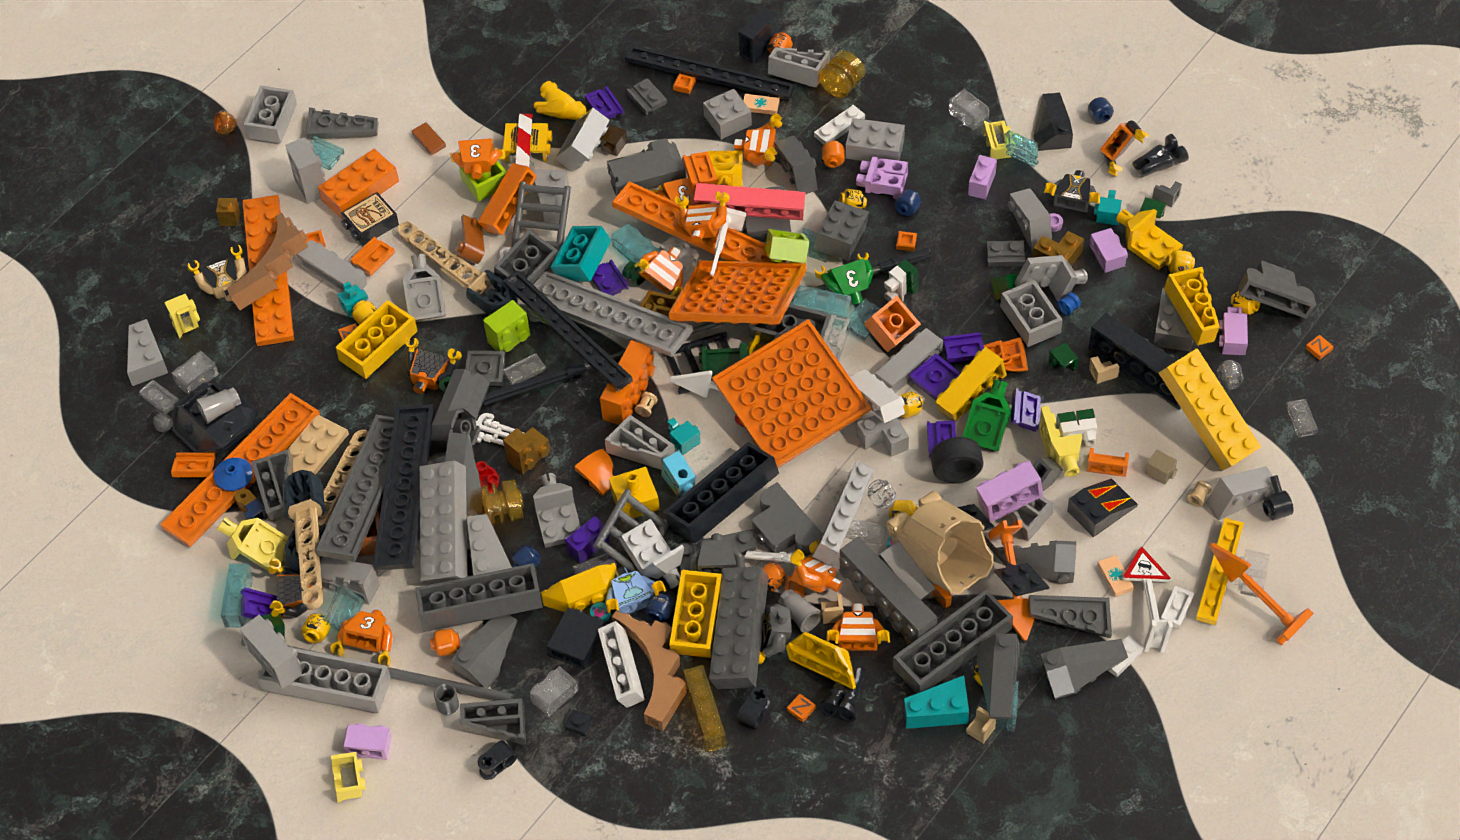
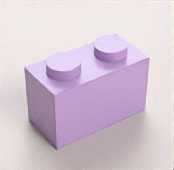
(982, 177)
(1108, 250)
(368, 741)

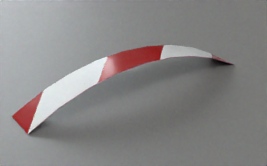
(524, 139)

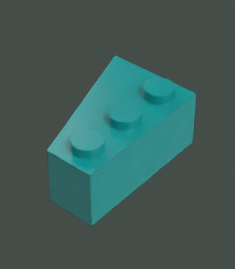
(938, 706)

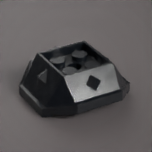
(218, 434)

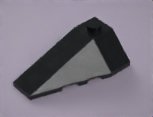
(1053, 124)

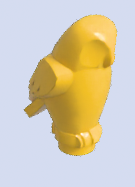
(558, 103)

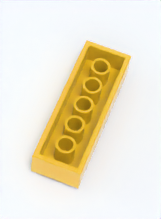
(1209, 410)

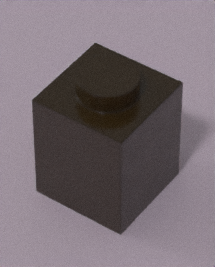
(613, 140)

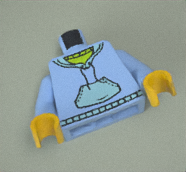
(631, 591)

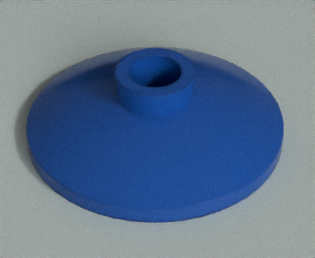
(236, 479)

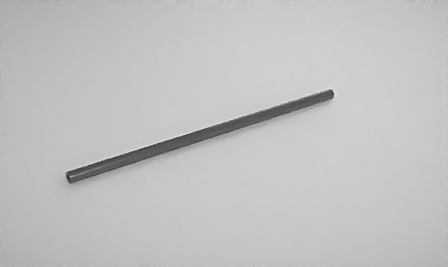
(435, 682)

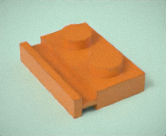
(699, 169)
(372, 256)
(193, 464)

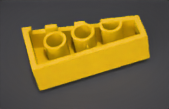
(1193, 303)
(970, 384)

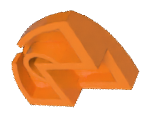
(1012, 354)
(597, 470)

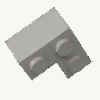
(892, 434)

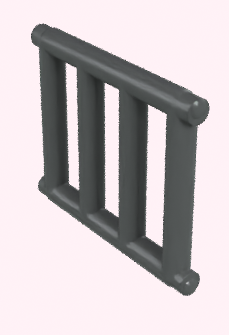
(521, 205)
(618, 513)

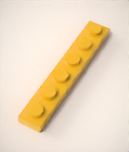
(1217, 579)

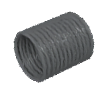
(447, 707)

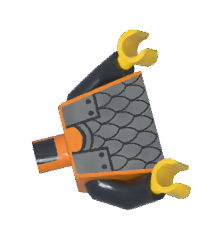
(1119, 143)
(428, 368)
(289, 591)

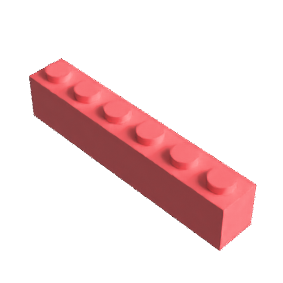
(755, 201)

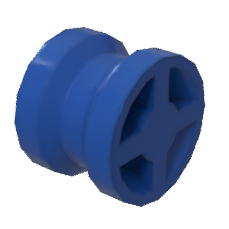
(1069, 303)

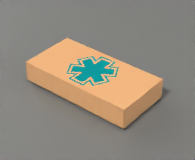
(762, 104)
(1113, 574)

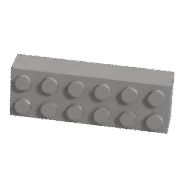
(443, 522)
(335, 681)

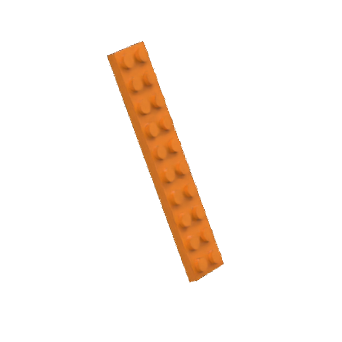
(665, 216)
(273, 310)
(209, 501)

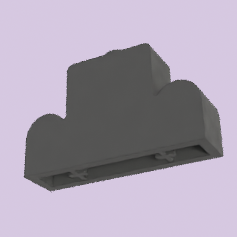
(758, 226)
(1277, 288)
(783, 523)

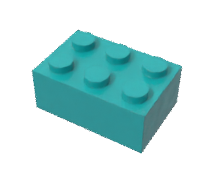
(581, 253)

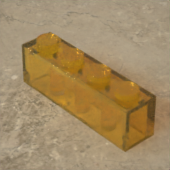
(705, 708)

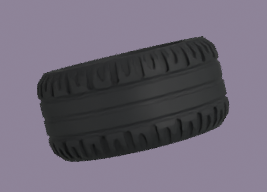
(967, 456)

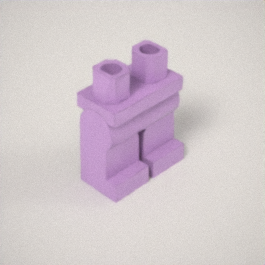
(883, 176)

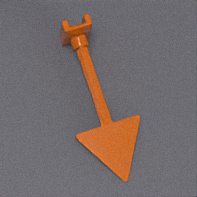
(1236, 567)
(1017, 606)

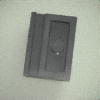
(647, 96)
(1005, 253)

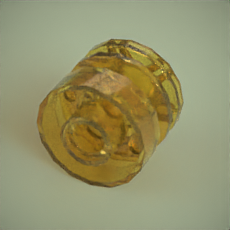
(842, 73)
(503, 502)

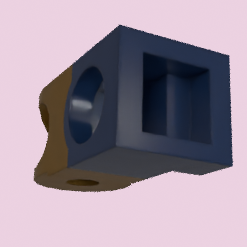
(250, 504)

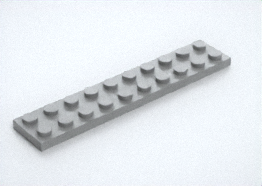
(614, 314)

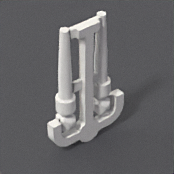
(495, 429)
(768, 556)

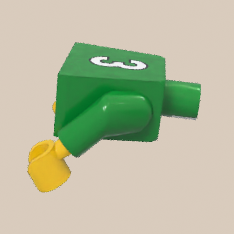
(848, 278)

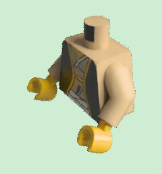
(220, 276)

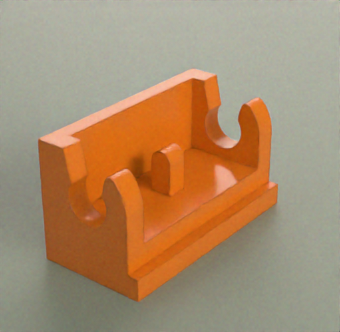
(1107, 464)

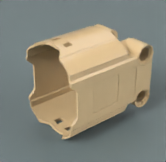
(943, 543)

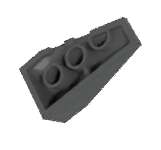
(460, 449)
(1051, 561)
(483, 653)
(1077, 665)
(998, 671)

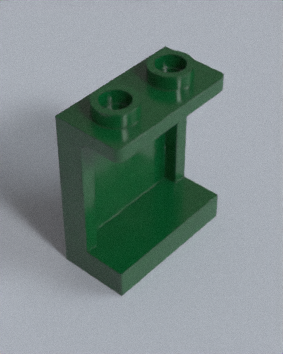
(720, 359)

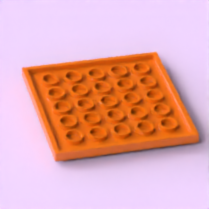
(738, 292)
(792, 393)

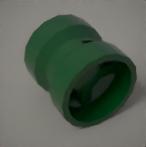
(631, 272)

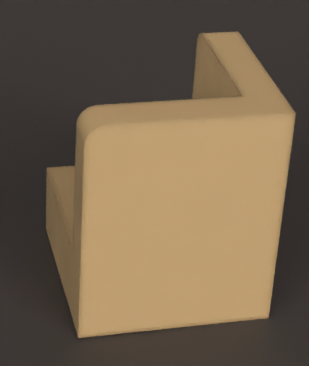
(1103, 371)
(832, 610)
(981, 726)

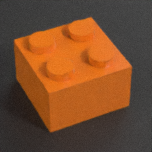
(892, 324)

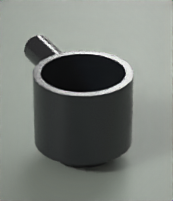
(1277, 504)

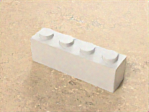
(883, 400)
(621, 664)

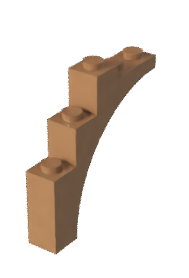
(276, 261)
(667, 690)

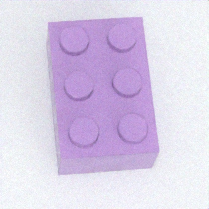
(1009, 491)

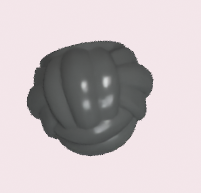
(162, 422)

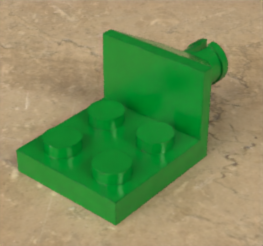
(989, 417)

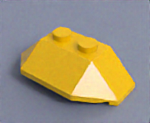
(581, 589)
(822, 658)

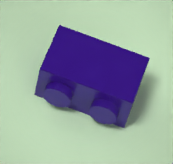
(581, 542)

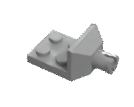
(1051, 272)
(423, 291)
(555, 511)
(652, 553)

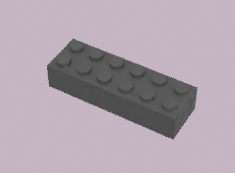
(885, 591)
(478, 597)
(739, 628)
(951, 642)

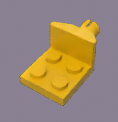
(727, 166)
(1147, 239)

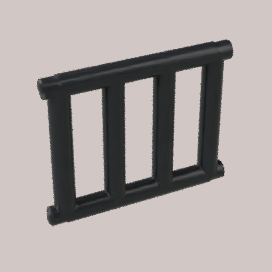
(686, 348)

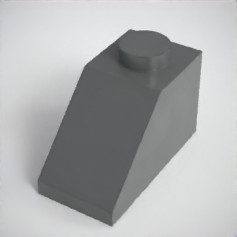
(1047, 470)

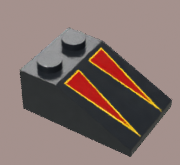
(1100, 506)

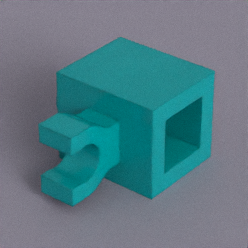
(1108, 209)
(350, 297)
(683, 436)

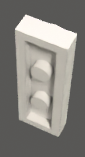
(838, 125)

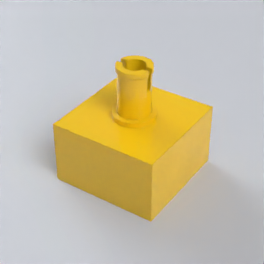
(641, 488)

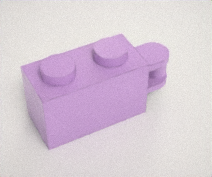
(1234, 332)

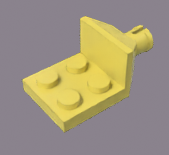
(1062, 450)
(254, 541)

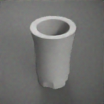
(218, 404)
(801, 611)

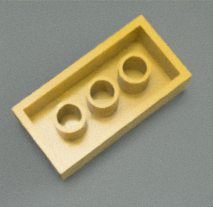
(376, 339)
(696, 613)

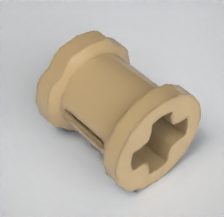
(646, 404)
(1200, 492)

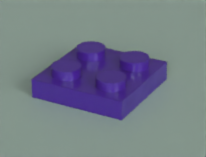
(934, 376)

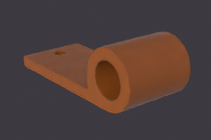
(472, 244)

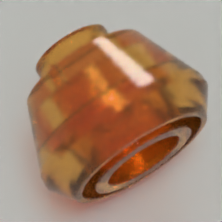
(224, 122)

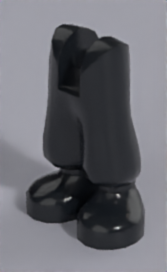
(1161, 157)
(850, 697)

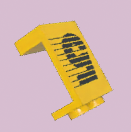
(539, 140)

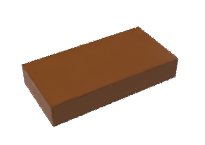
(428, 138)

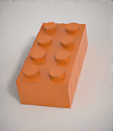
(358, 181)
(639, 364)

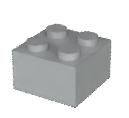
(727, 114)

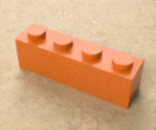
(504, 201)

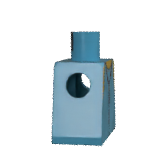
(678, 473)

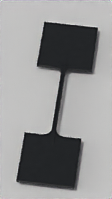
(1019, 578)

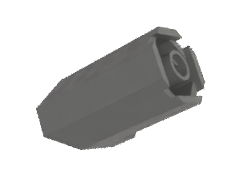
(647, 168)
(459, 407)

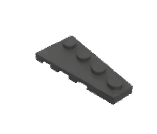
(329, 125)
(742, 540)
(1079, 613)

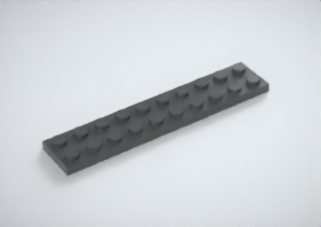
(360, 495)

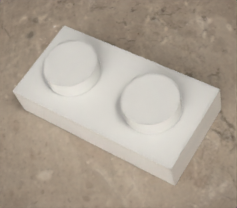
(1177, 606)
(1133, 651)

